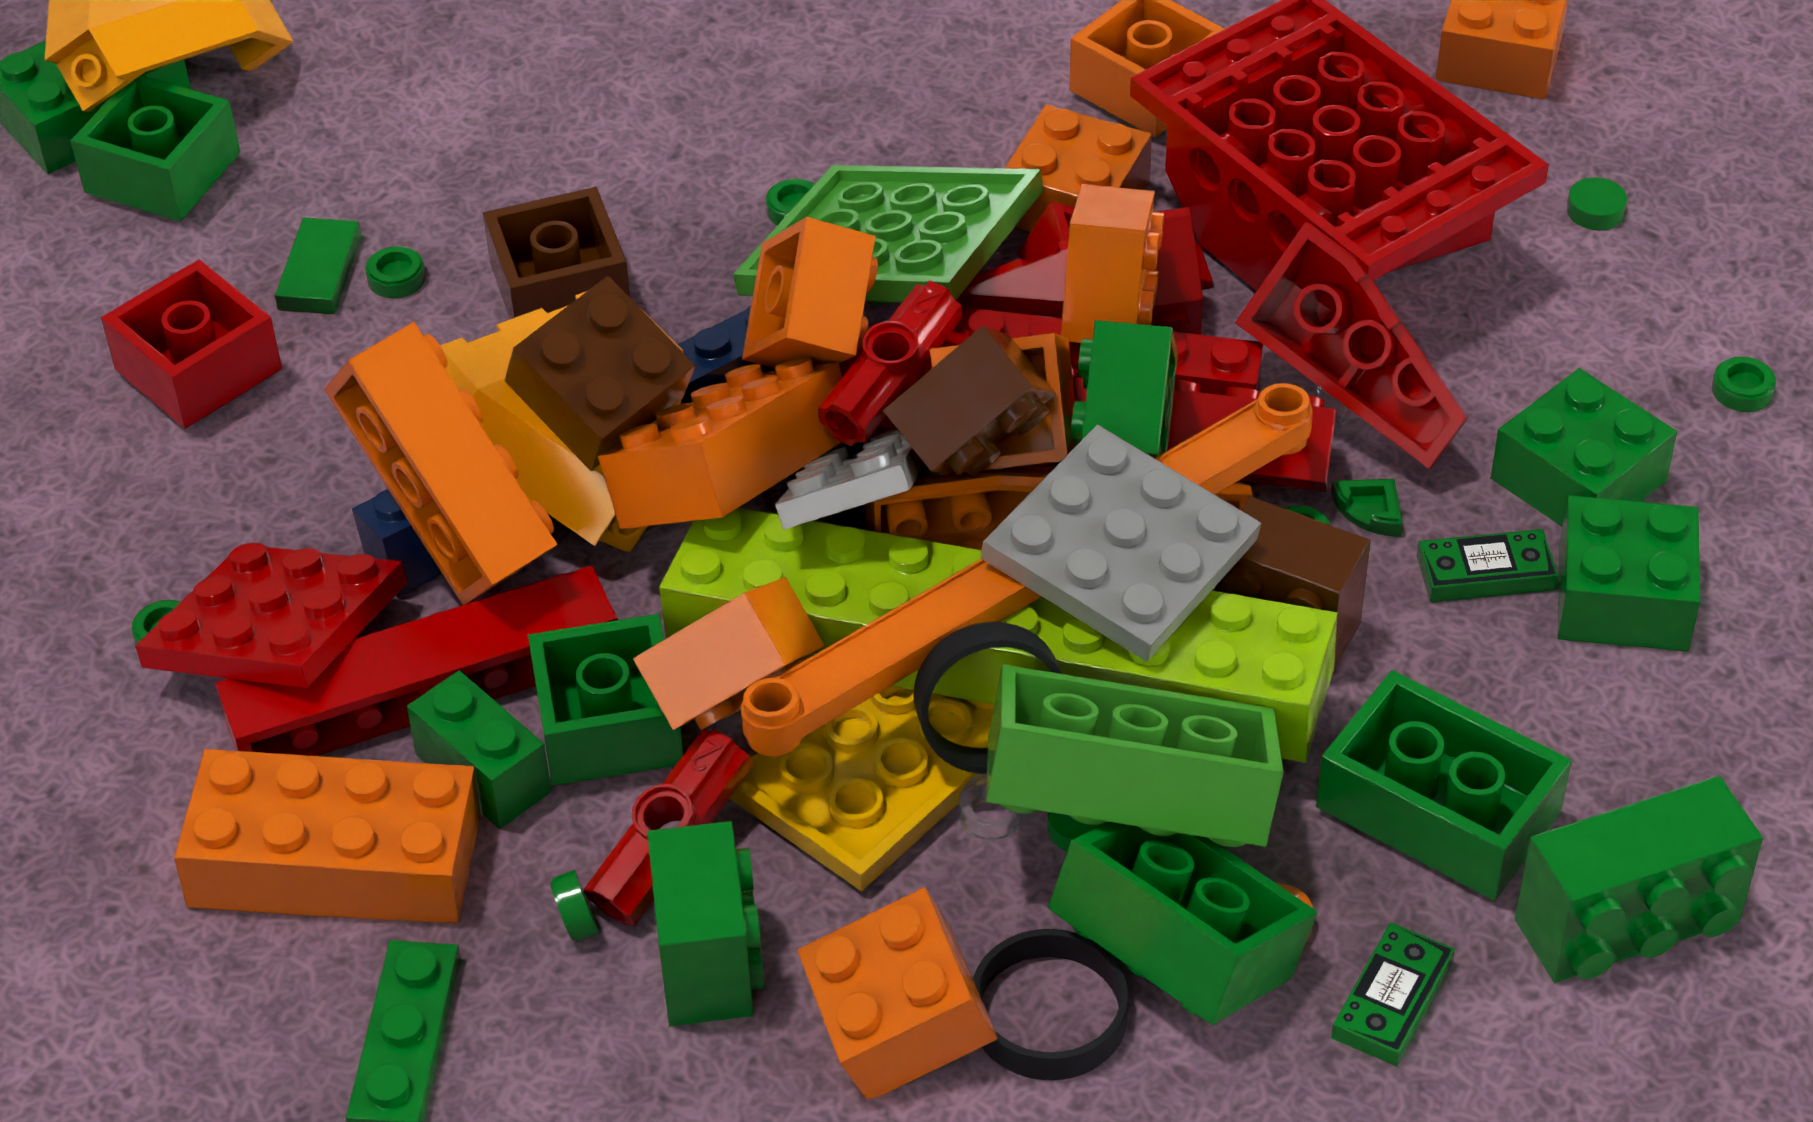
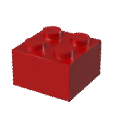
(192, 343)

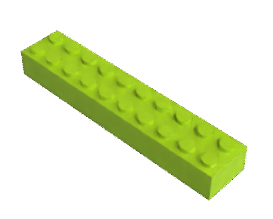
(851, 576)

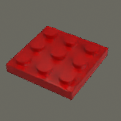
(272, 615)

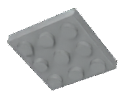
(1121, 542)

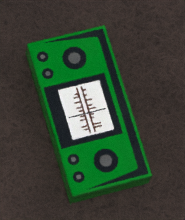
(1487, 565)
(1393, 994)

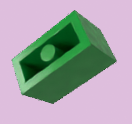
(468, 728)

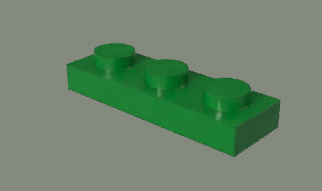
(404, 1033)

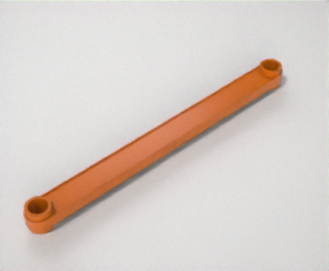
(890, 648)

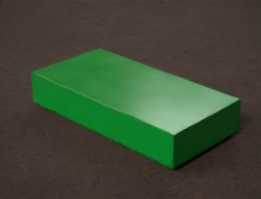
(318, 265)

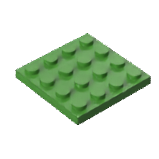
(924, 219)

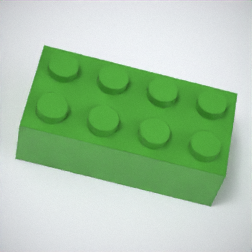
(1133, 757)

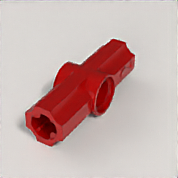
(889, 362)
(689, 794)

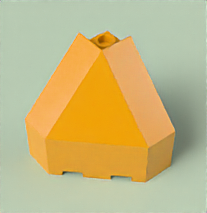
(113, 42)
(544, 463)

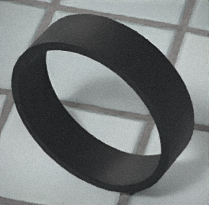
(951, 650)
(1060, 945)

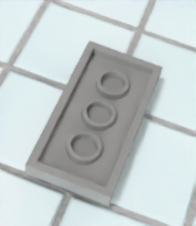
(850, 480)

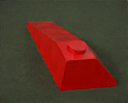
(1040, 285)
(1345, 337)

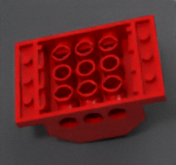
(1327, 128)

